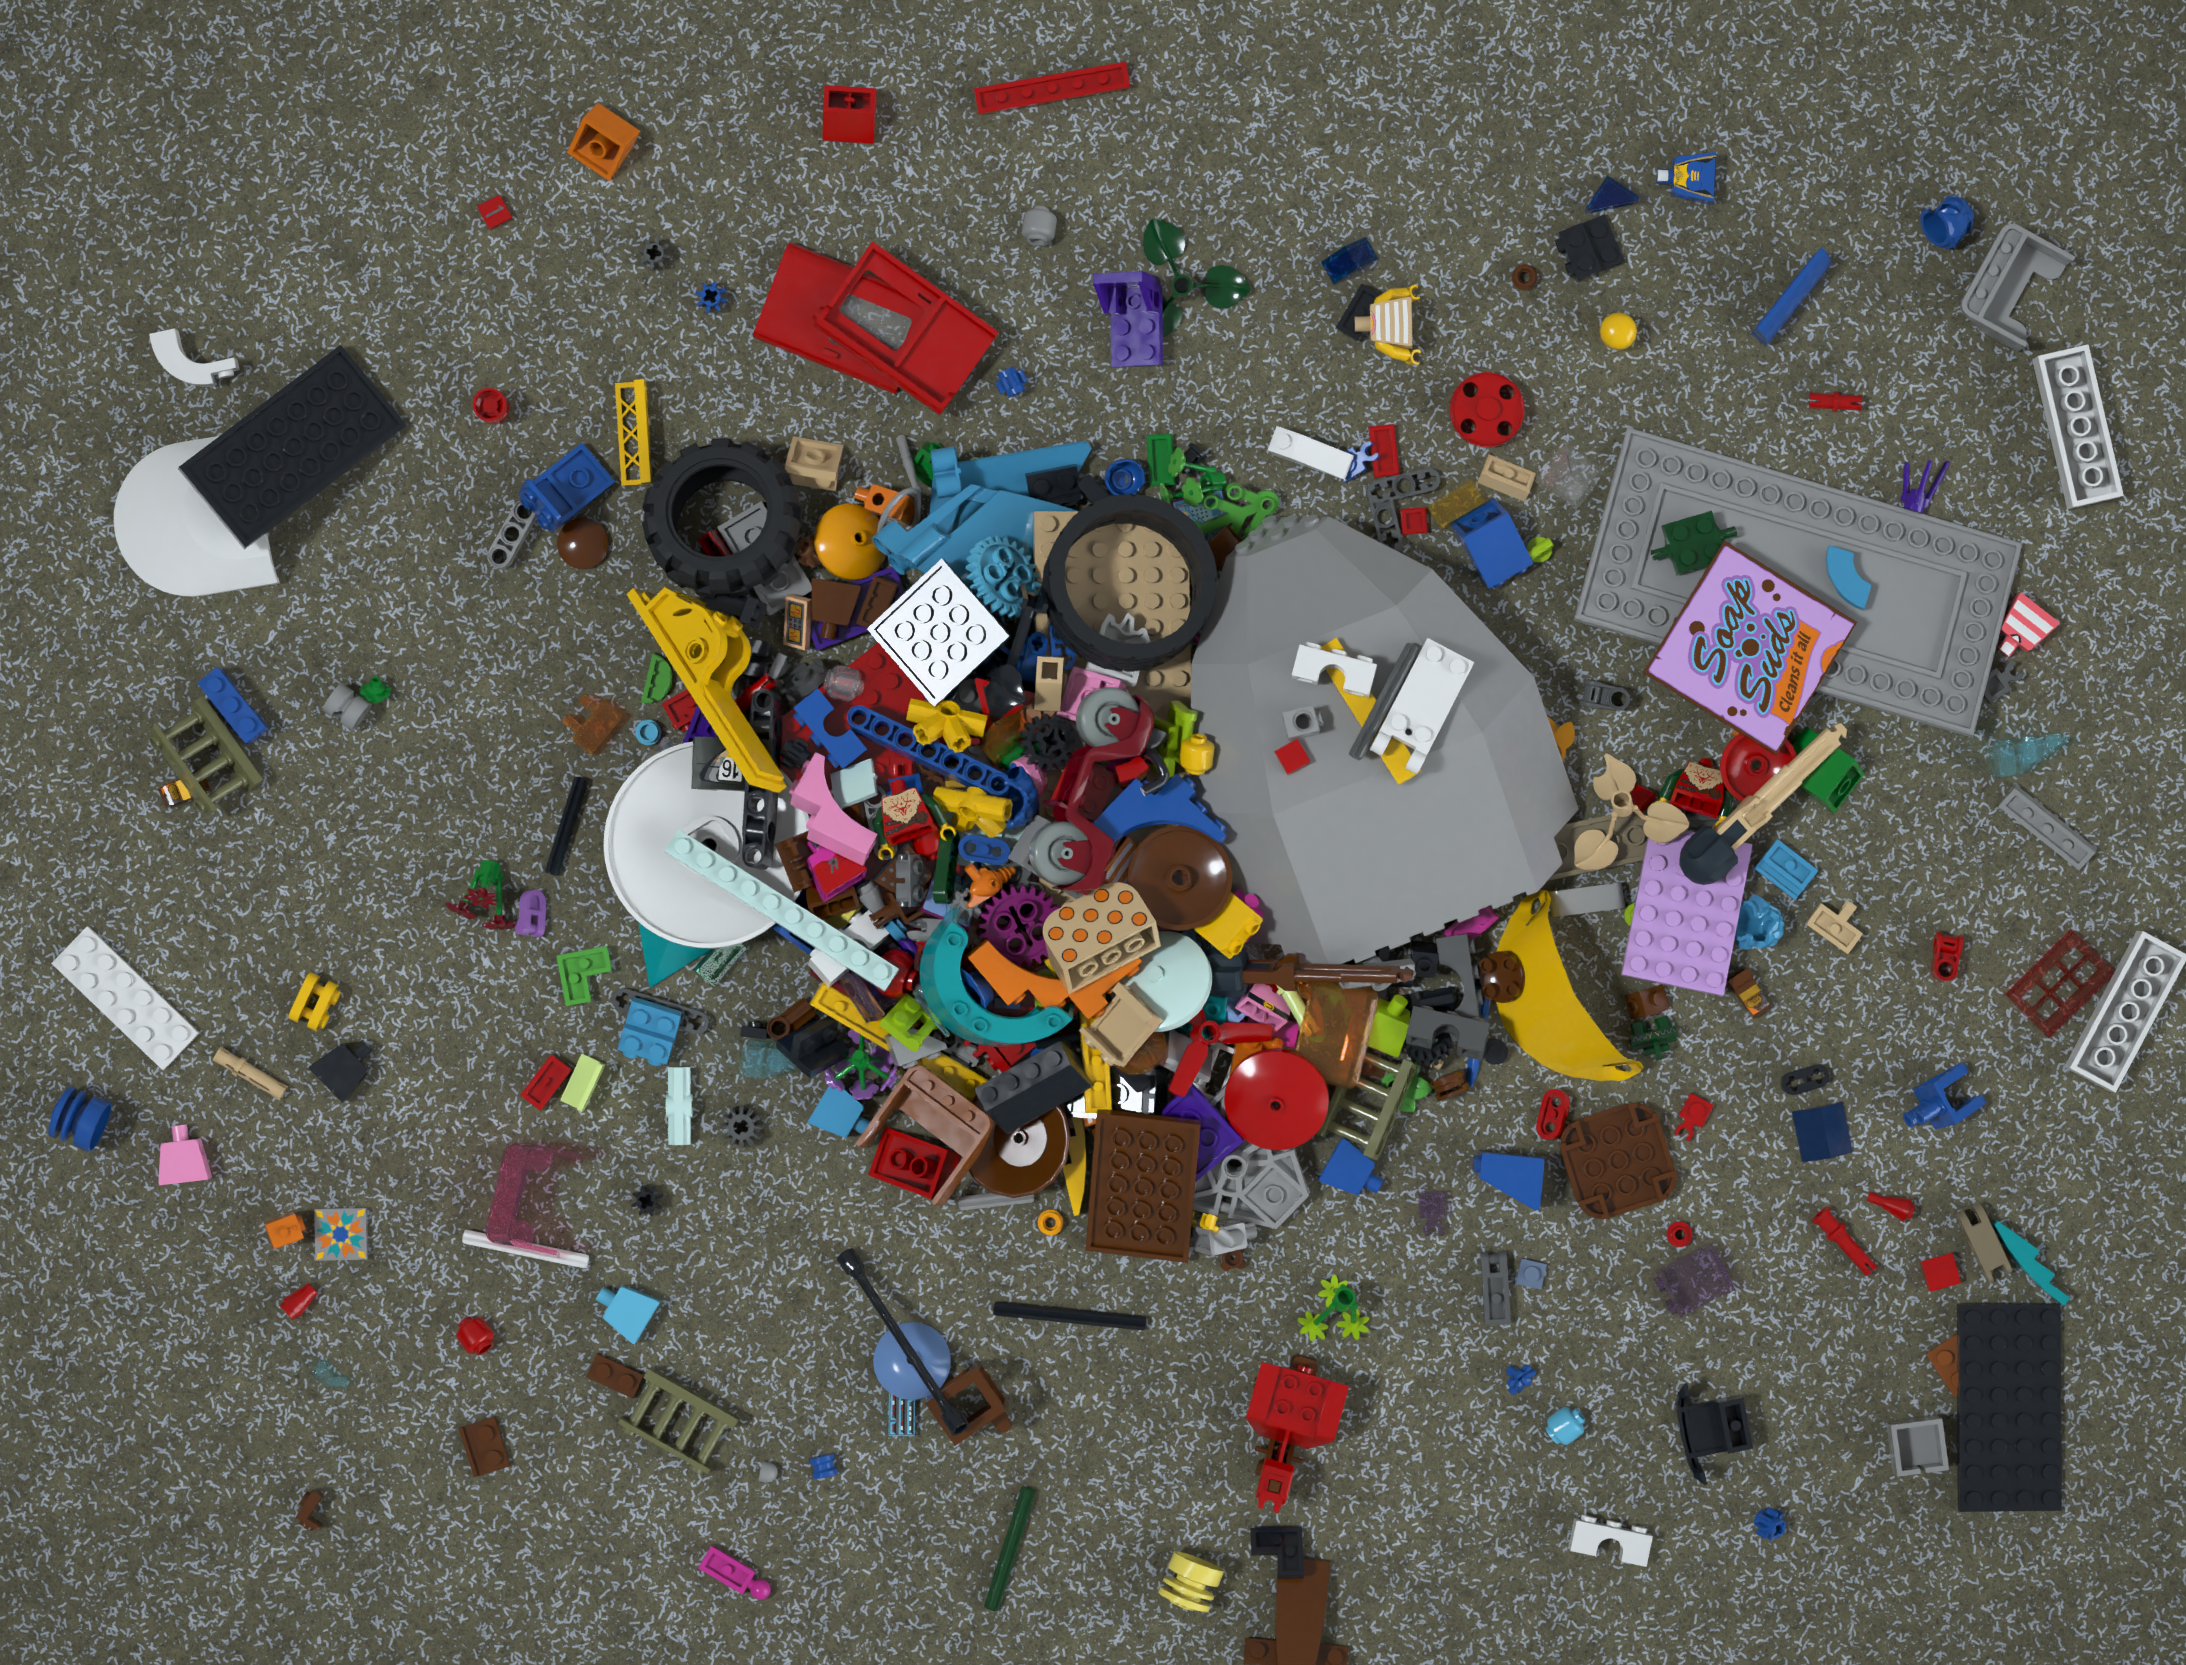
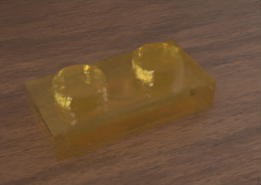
(1455, 504)

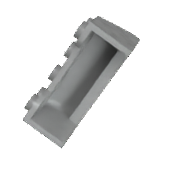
(2003, 277)

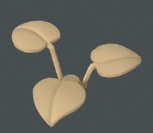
(1662, 824)

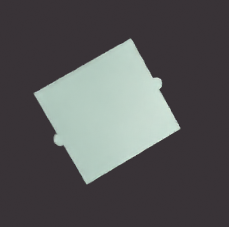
(854, 784)

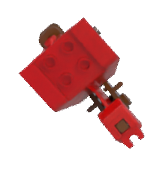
(1293, 1410)

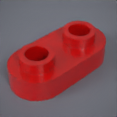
(1551, 1114)

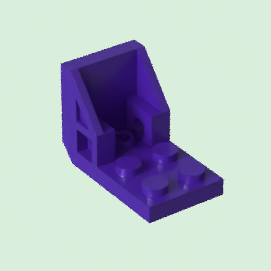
(1135, 314)

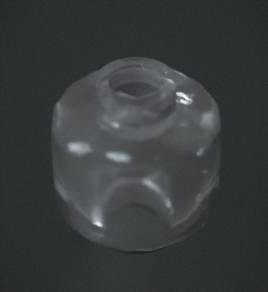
(843, 683)

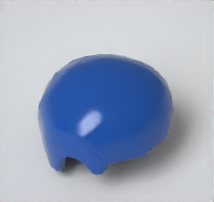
(1116, 476)

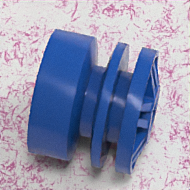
(74, 1116)

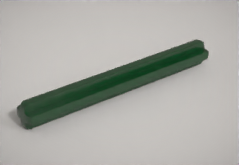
(1009, 1548)

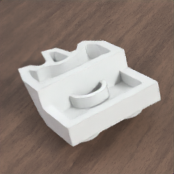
(1123, 633)

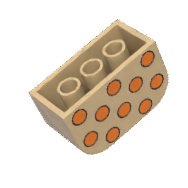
(1098, 934)

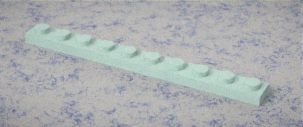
(781, 910)

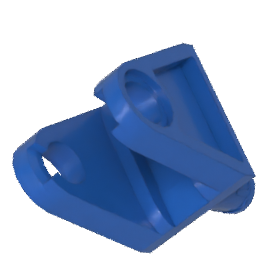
(1935, 1105)

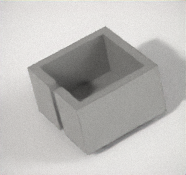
(1917, 1443)

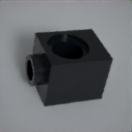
(1425, 958)

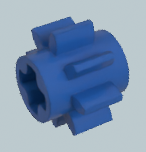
(714, 290)
(1011, 382)
(1770, 1523)

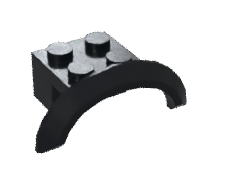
(1711, 1428)

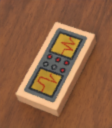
(797, 621)

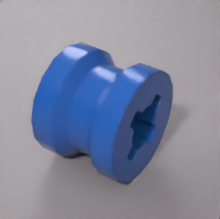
(823, 1466)

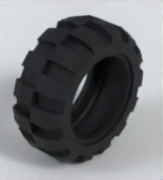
(711, 464)

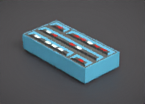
(901, 1416)

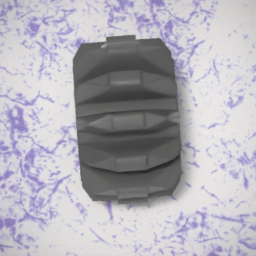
(744, 1134)

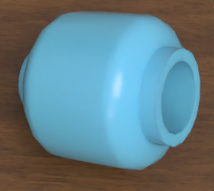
(1565, 1425)

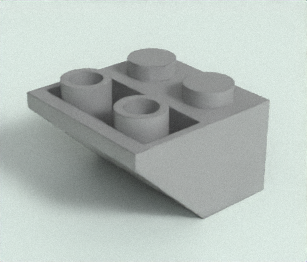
(1175, 1047)

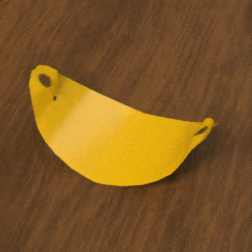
(1547, 1014)

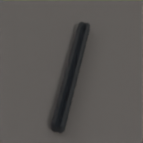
(1069, 1316)

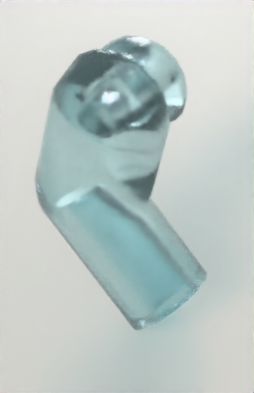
(328, 1379)

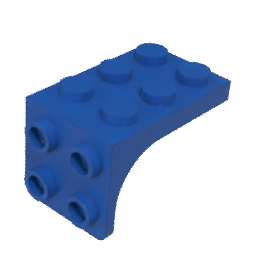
(565, 488)

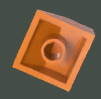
(603, 141)

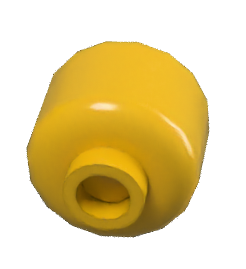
(1196, 754)

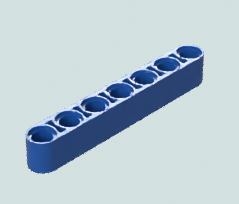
(915, 750)

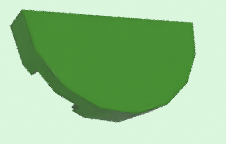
(658, 680)

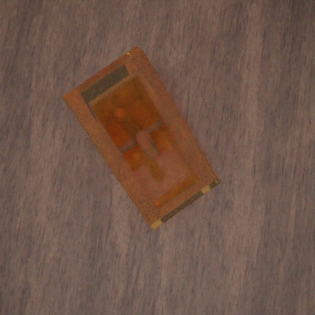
(1003, 737)

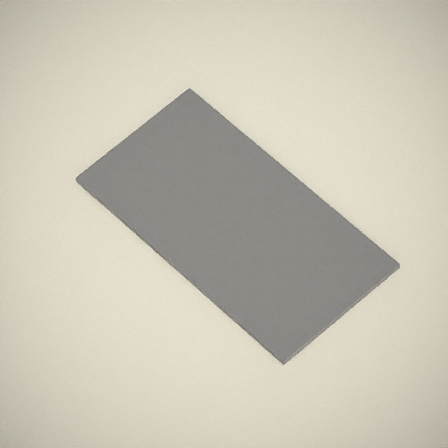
(1932, 599)

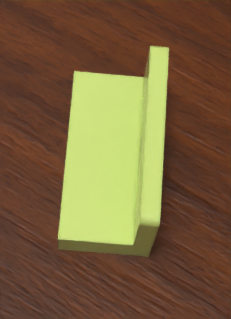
(582, 1082)

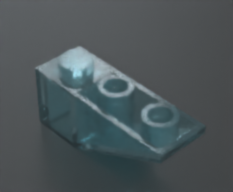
(2017, 758)
(762, 1061)

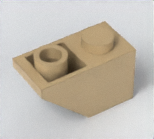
(1048, 684)

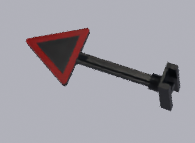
(1029, 604)

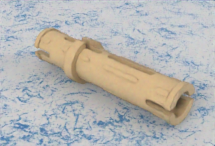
(245, 1070)

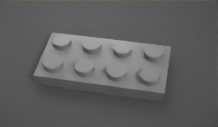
(742, 532)

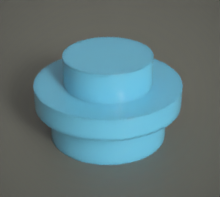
(648, 732)

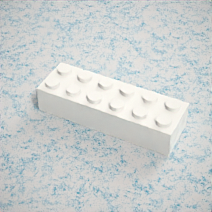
(2077, 426)
(2126, 1011)

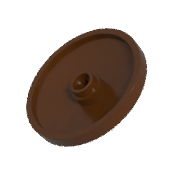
(1181, 877)

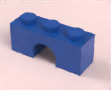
(233, 706)
(812, 713)

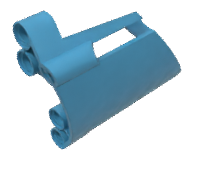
(994, 473)
(924, 545)

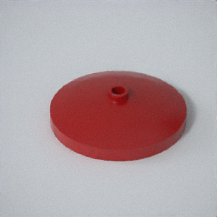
(1278, 1077)

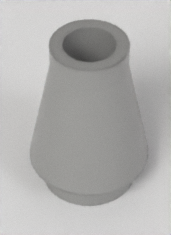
(870, 895)

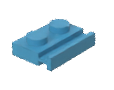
(1785, 869)

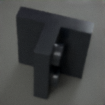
(814, 1046)

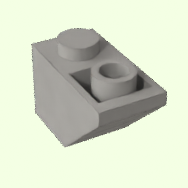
(904, 1057)

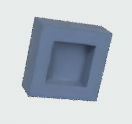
(1530, 1273)

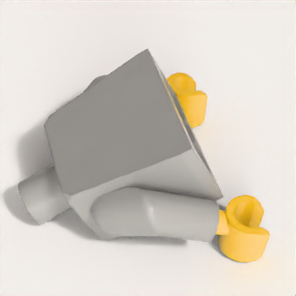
(1220, 1236)

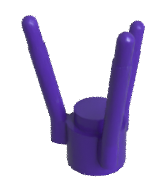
(1916, 499)

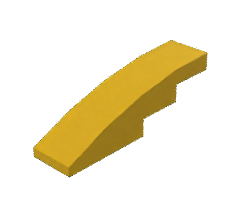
(1075, 1171)

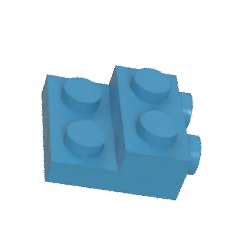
(649, 1031)

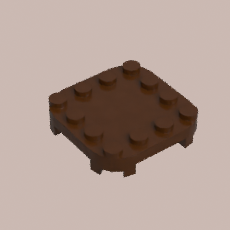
(1617, 1160)

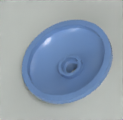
(898, 1375)

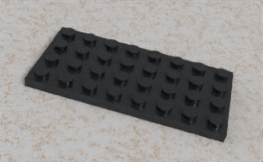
(292, 447)
(2009, 1407)

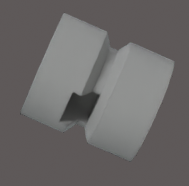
(346, 706)

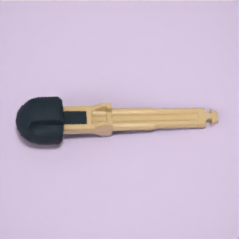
(1711, 852)

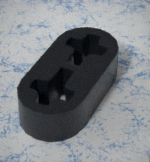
(1806, 1085)

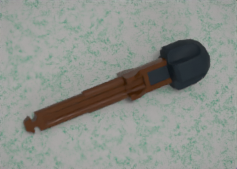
(1232, 975)

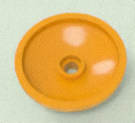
(837, 544)

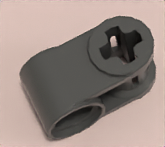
(1602, 696)

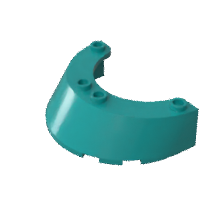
(959, 1012)

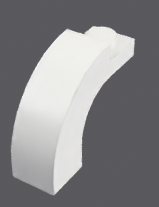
(171, 356)

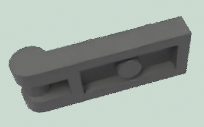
(1495, 1289)

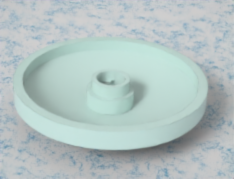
(1172, 980)

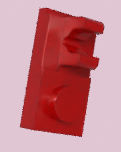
(892, 768)
(995, 1057)

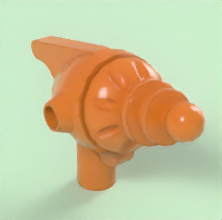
(986, 882)

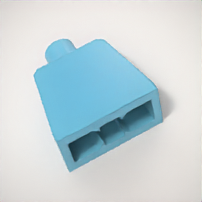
(628, 1310)

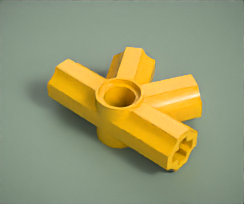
(945, 721)
(974, 808)

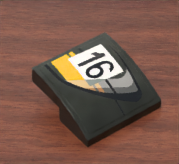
(714, 767)

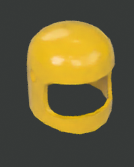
(1618, 331)

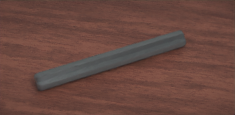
(1383, 701)

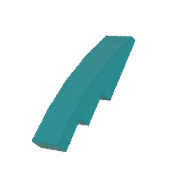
(2024, 1256)

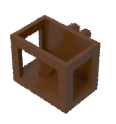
(991, 1412)

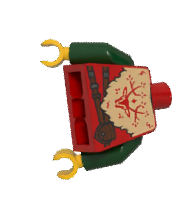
(1698, 790)
(906, 817)

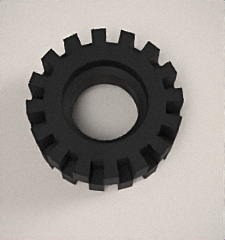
(1438, 1051)

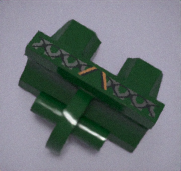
(1654, 1041)

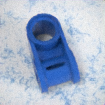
(1028, 659)

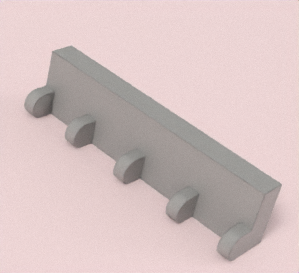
(2047, 827)

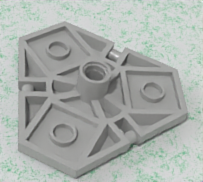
(1261, 1189)

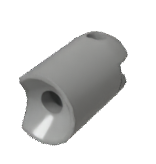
(927, 926)

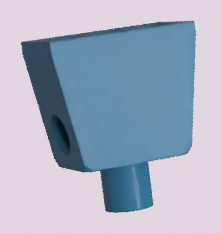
(839, 1113)

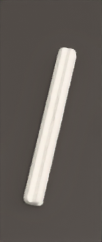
(566, 1257)

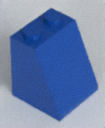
(1492, 543)
(1513, 1174)

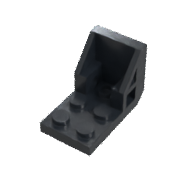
(1124, 1098)

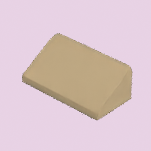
(1506, 477)

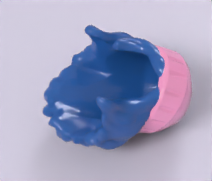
(1026, 790)

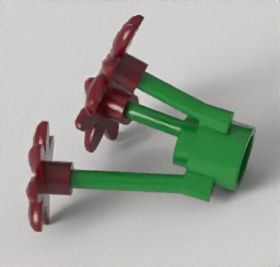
(486, 875)

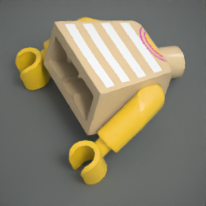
(1391, 324)

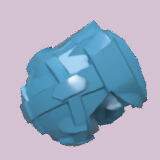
(1758, 924)

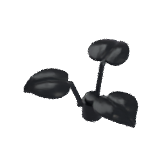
(1006, 682)

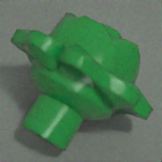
(375, 690)

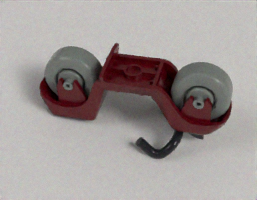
(1073, 848)

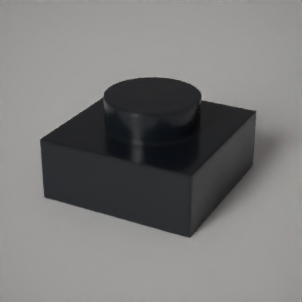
(754, 1030)

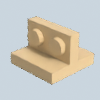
(814, 463)

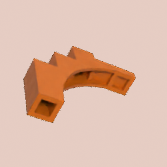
(1012, 981)

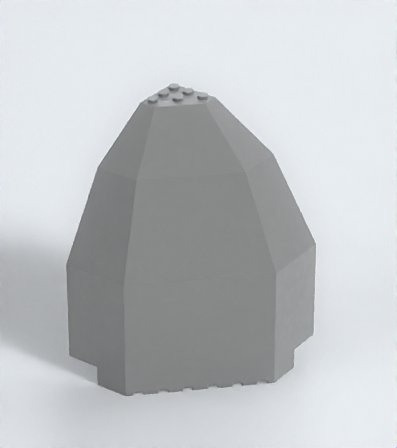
(1338, 845)

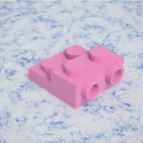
(1079, 685)

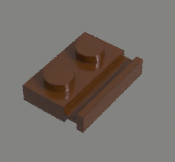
(484, 1446)

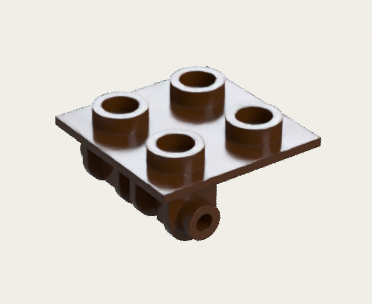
(794, 858)

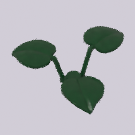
(1224, 284)

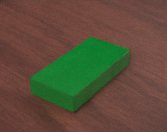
(1159, 454)

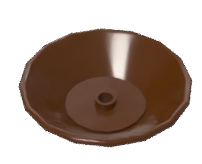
(1023, 1167)

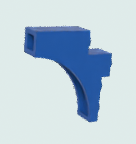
(1169, 806)

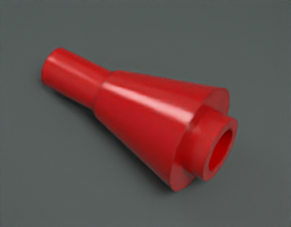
(1896, 1206)

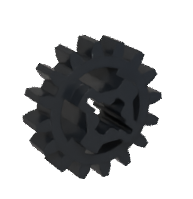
(1051, 732)

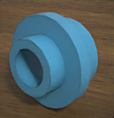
(896, 929)

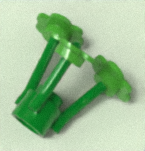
(1192, 490)

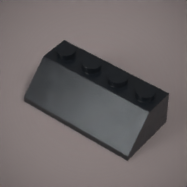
(1034, 1086)

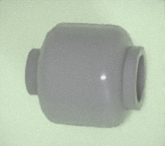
(1039, 226)

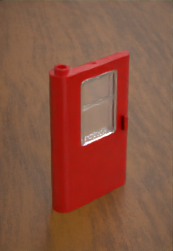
(810, 281)

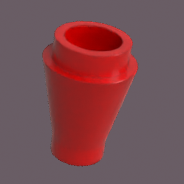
(298, 1301)

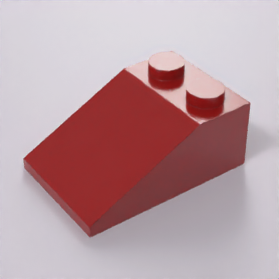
(913, 1163)

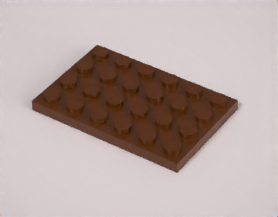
(1143, 1185)

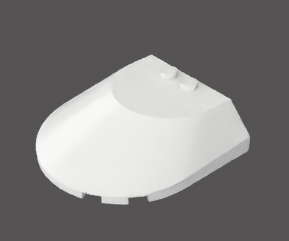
(176, 537)

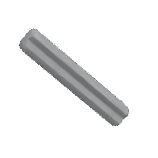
(990, 1200)

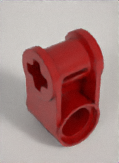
(1946, 954)

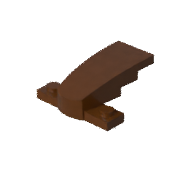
(1298, 1623)

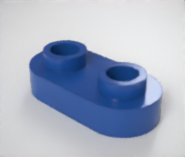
(984, 849)

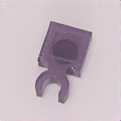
(1432, 1207)

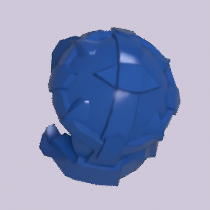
(1947, 222)

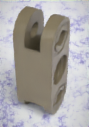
(1983, 1242)

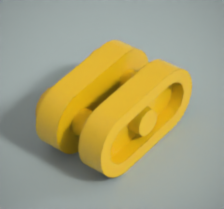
(328, 995)

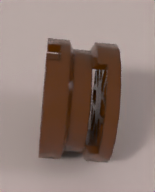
(1449, 1082)

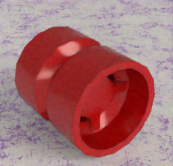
(491, 406)

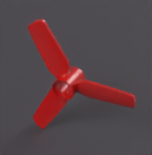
(1198, 1049)

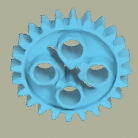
(989, 565)

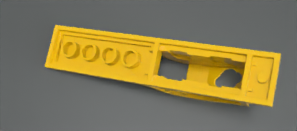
(696, 645)

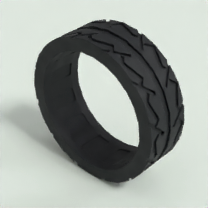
(1174, 527)

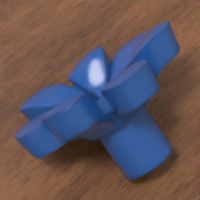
(1519, 1378)

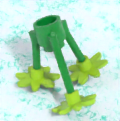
(1342, 1300)

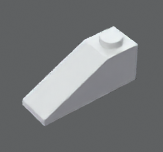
(1310, 453)

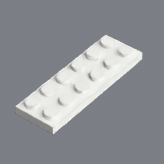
(125, 998)

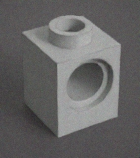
(1294, 732)

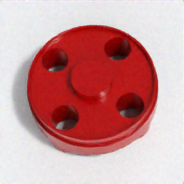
(1486, 410)

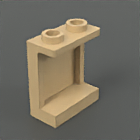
(1121, 1027)

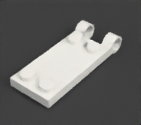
(1424, 701)

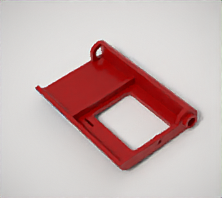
(935, 353)

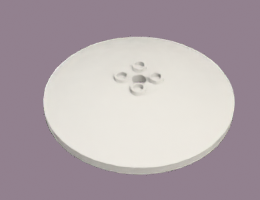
(662, 890)

